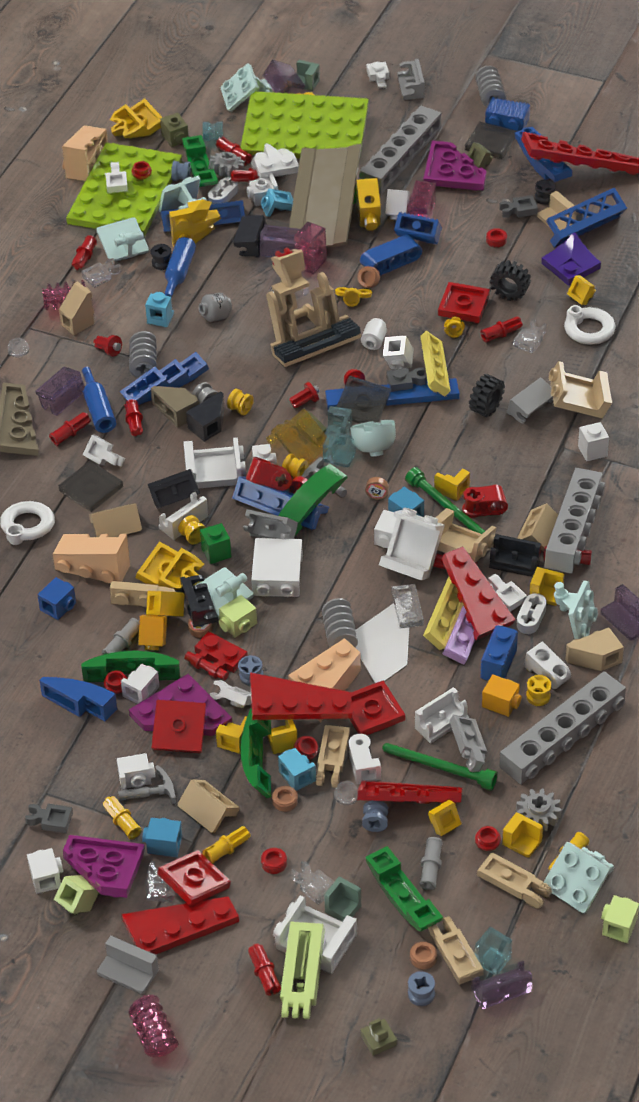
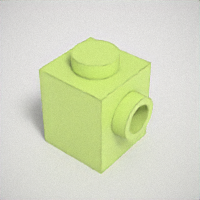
(237, 616)
(76, 894)
(620, 918)

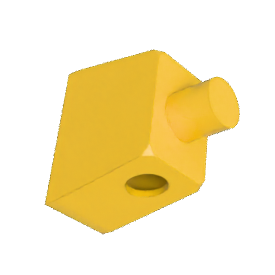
(368, 213)

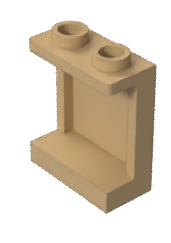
(580, 393)
(457, 536)

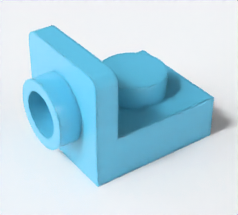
(276, 199)

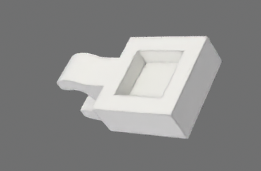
(378, 72)
(116, 180)
(100, 452)
(509, 593)
(237, 695)

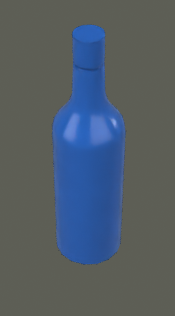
(179, 264)
(98, 403)

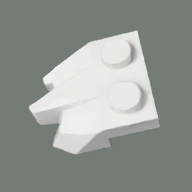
(274, 161)

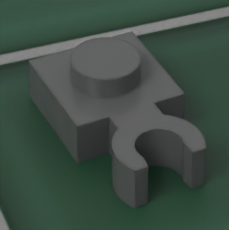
(520, 206)
(403, 379)
(53, 818)

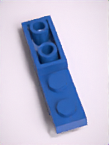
(544, 167)

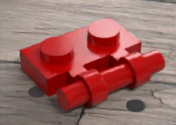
(218, 650)

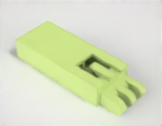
(302, 962)

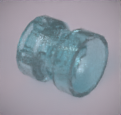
(212, 131)

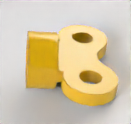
(352, 296)

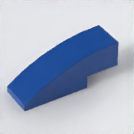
(79, 696)

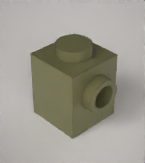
(174, 129)

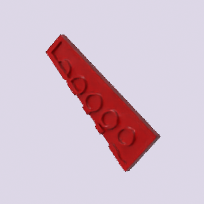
(539, 147)

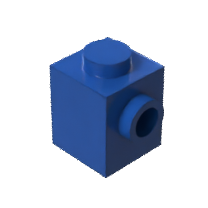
(57, 598)

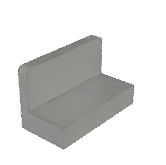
(128, 965)

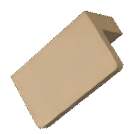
(558, 204)
(116, 521)
(539, 525)
(206, 804)

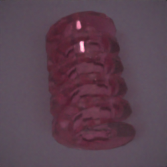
(56, 295)
(152, 1026)

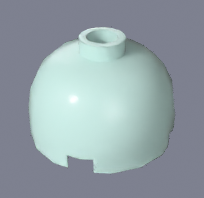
(374, 436)

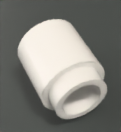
(374, 334)

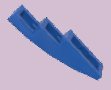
(172, 375)

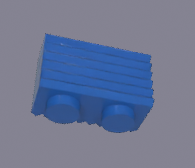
(507, 114)
(418, 228)
(499, 653)

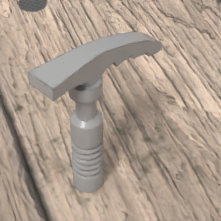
(314, 467)
(146, 791)

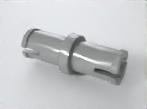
(123, 638)
(431, 863)

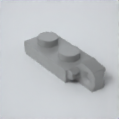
(469, 741)

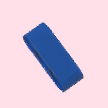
(392, 254)

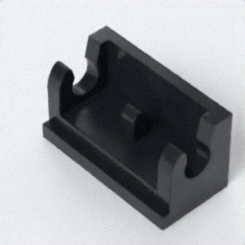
(249, 235)
(173, 488)
(515, 555)
(198, 601)

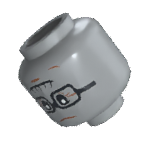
(215, 307)

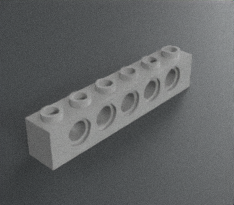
(402, 147)
(574, 520)
(562, 728)

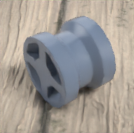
(180, 170)
(247, 665)
(375, 816)
(423, 995)

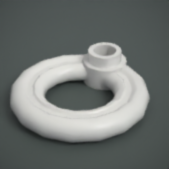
(575, 316)
(17, 533)

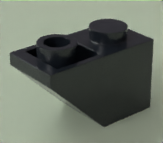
(207, 417)

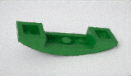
(196, 154)
(312, 493)
(128, 661)
(253, 754)
(401, 891)

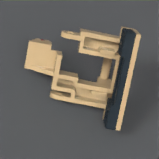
(330, 328)

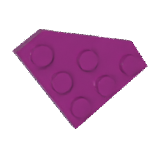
(452, 169)
(185, 690)
(105, 863)

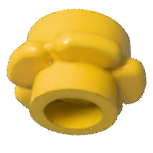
(454, 332)

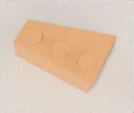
(82, 151)
(93, 557)
(332, 668)

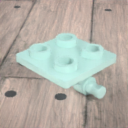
(242, 86)
(179, 194)
(122, 239)
(225, 587)
(580, 606)
(578, 876)

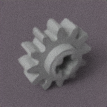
(225, 163)
(540, 808)

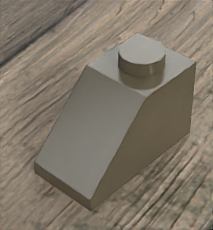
(173, 403)

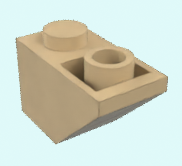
(77, 309)
(595, 651)

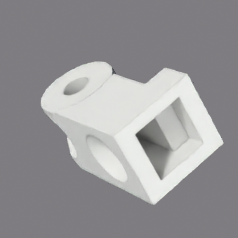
(547, 664)
(360, 757)

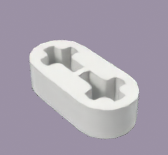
(223, 191)
(527, 612)

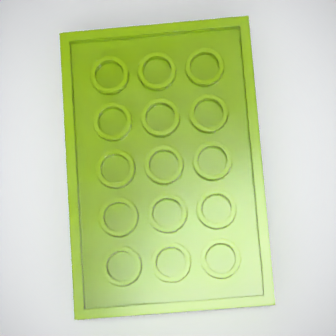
(303, 122)
(142, 200)

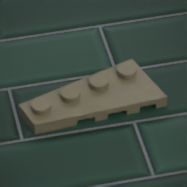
(16, 421)

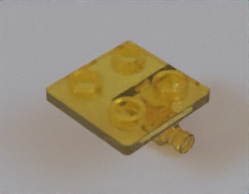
(300, 436)

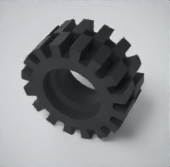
(504, 287)
(486, 395)

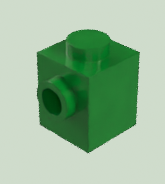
(215, 543)

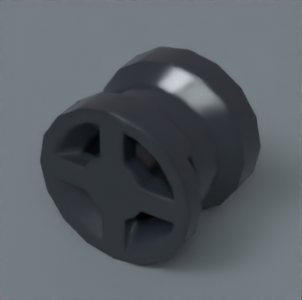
(543, 190)
(161, 255)

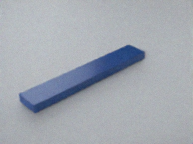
(418, 394)

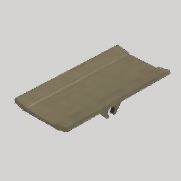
(326, 191)

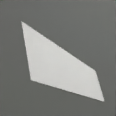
(383, 645)

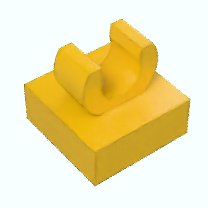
(581, 290)
(444, 818)

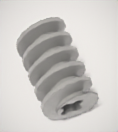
(489, 84)
(142, 353)
(339, 622)

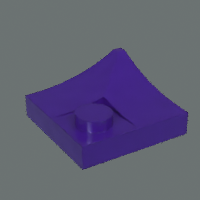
(571, 260)

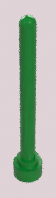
(417, 479)
(485, 778)

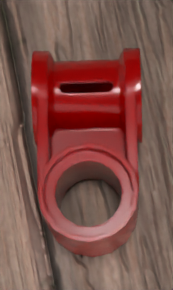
(265, 473)
(485, 500)

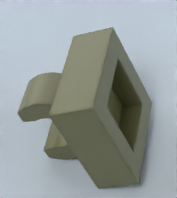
(480, 155)
(378, 1036)

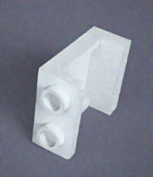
(215, 466)
(413, 544)
(276, 567)
(337, 933)

